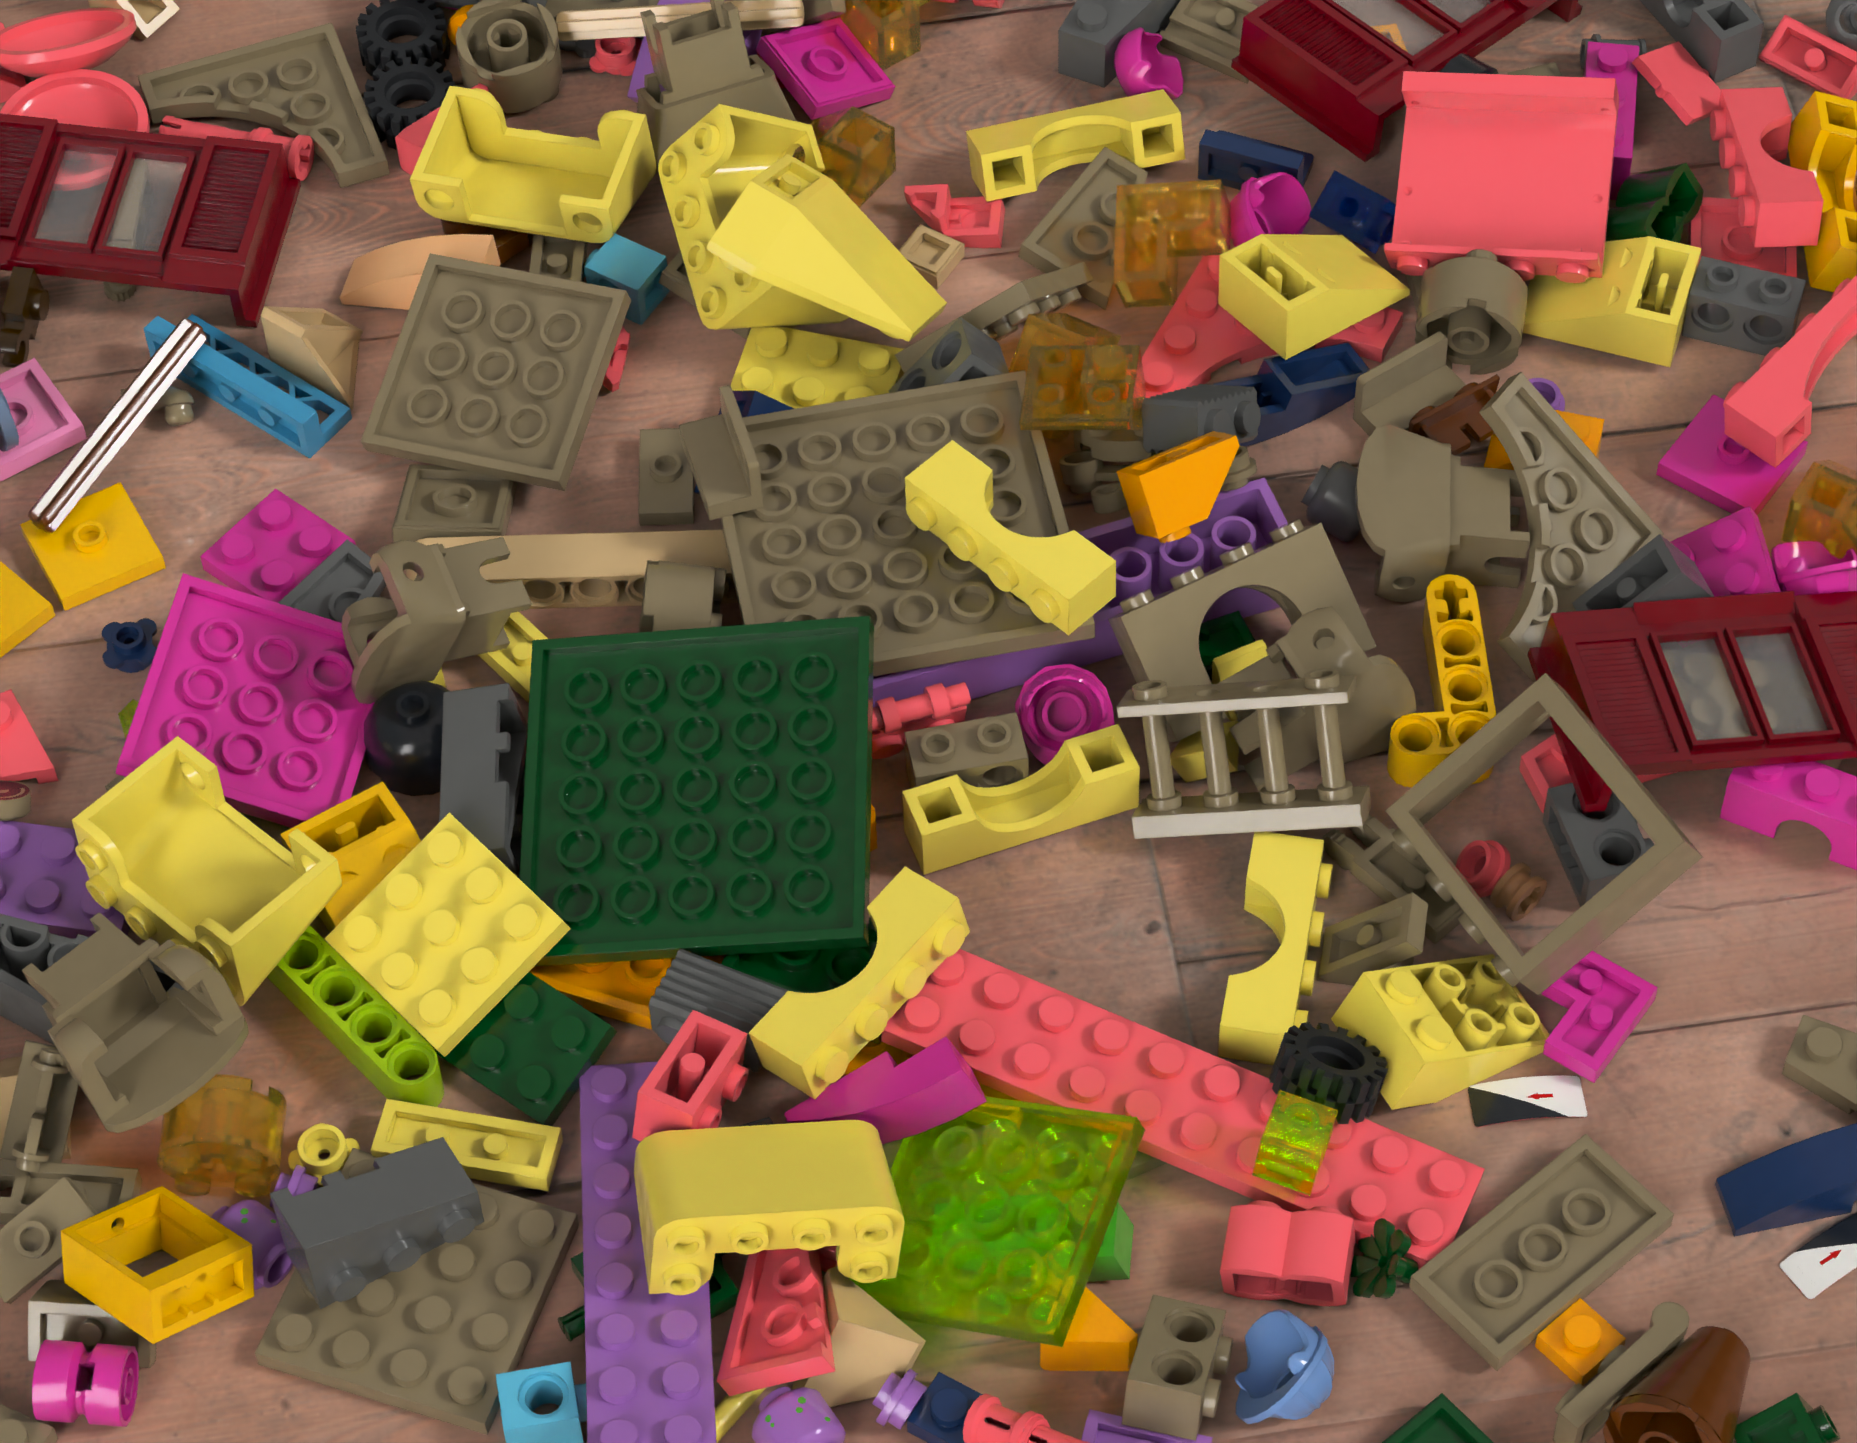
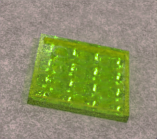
(1006, 1216)

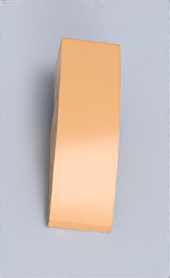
(392, 273)

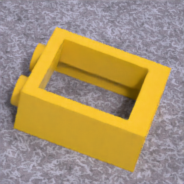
(207, 1279)

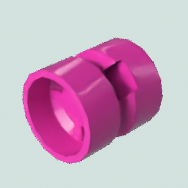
(64, 1377)

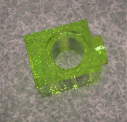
(1294, 1142)

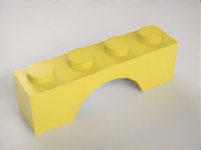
(1020, 153)
(1057, 576)
(1081, 784)
(1282, 891)
(816, 1035)

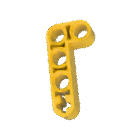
(1457, 680)

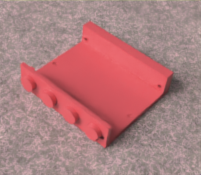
(1505, 171)

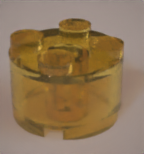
(224, 1138)

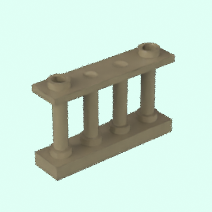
(1221, 806)

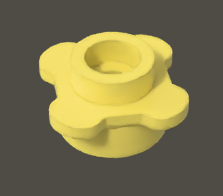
(319, 1140)

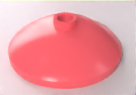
(65, 41)
(82, 99)

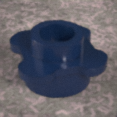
(132, 656)

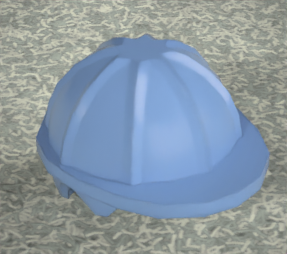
(1285, 1371)

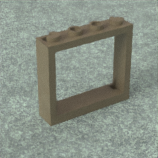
(1604, 911)

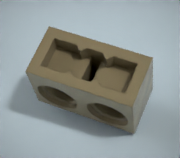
(979, 751)
(1175, 1368)

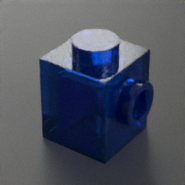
(1355, 212)

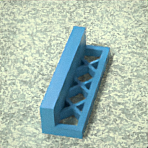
(254, 394)

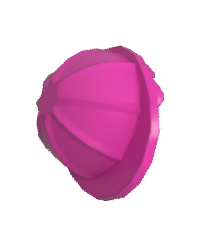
(1269, 207)
(1812, 569)
(1059, 706)

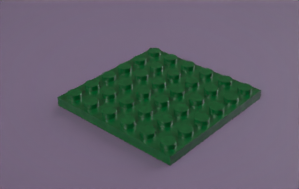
(701, 789)

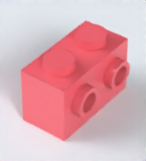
(692, 1078)

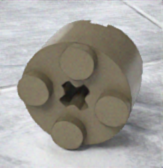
(511, 52)
(1477, 308)
(681, 596)

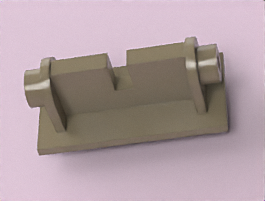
(39, 1108)

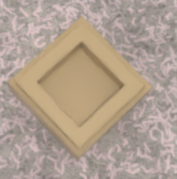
(932, 254)

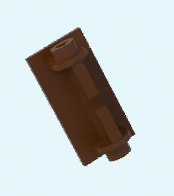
(1457, 414)

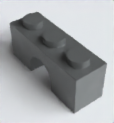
(1716, 33)

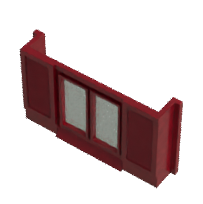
(1347, 58)
(145, 208)
(1707, 682)

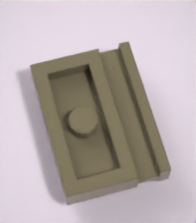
(1208, 32)

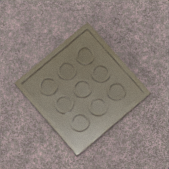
(496, 371)
(438, 1328)

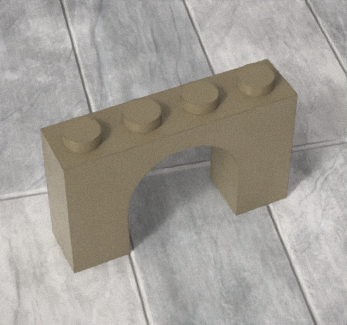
(1294, 570)

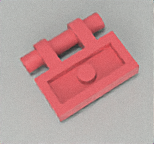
(933, 708)

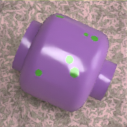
(261, 1229)
(796, 1418)

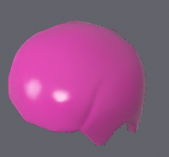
(1143, 68)

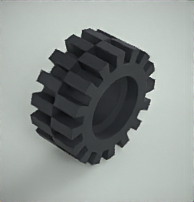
(397, 20)
(400, 85)
(1330, 1070)

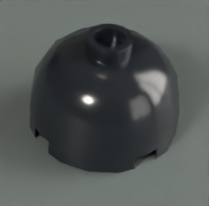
(406, 738)

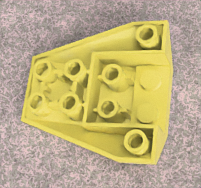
(817, 243)

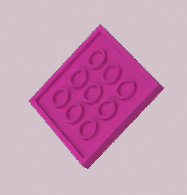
(256, 696)

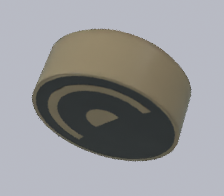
(14, 800)

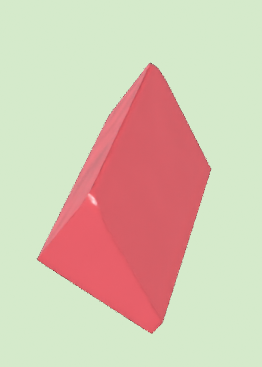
(1812, 58)

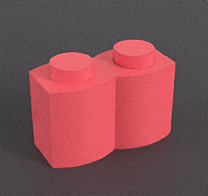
(1288, 1254)

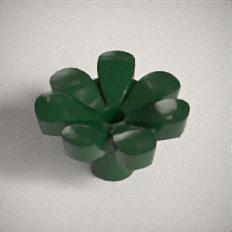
(1382, 1261)

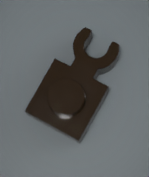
(22, 309)

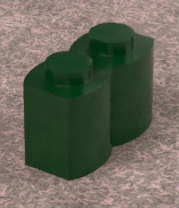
(1655, 204)

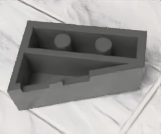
(485, 767)
(376, 1220)

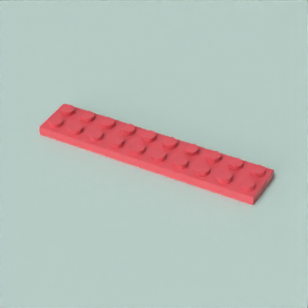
(1191, 1103)

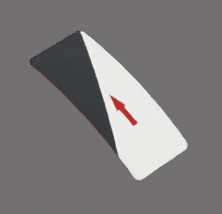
(1526, 1099)
(1824, 1258)

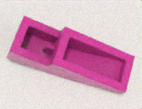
(901, 1097)

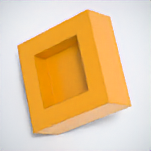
(1578, 1341)

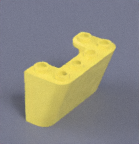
(531, 179)
(702, 182)
(199, 870)
(765, 1192)

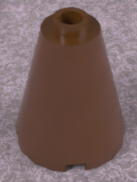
(1686, 1396)

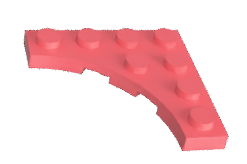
(1203, 336)

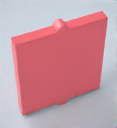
(1680, 82)

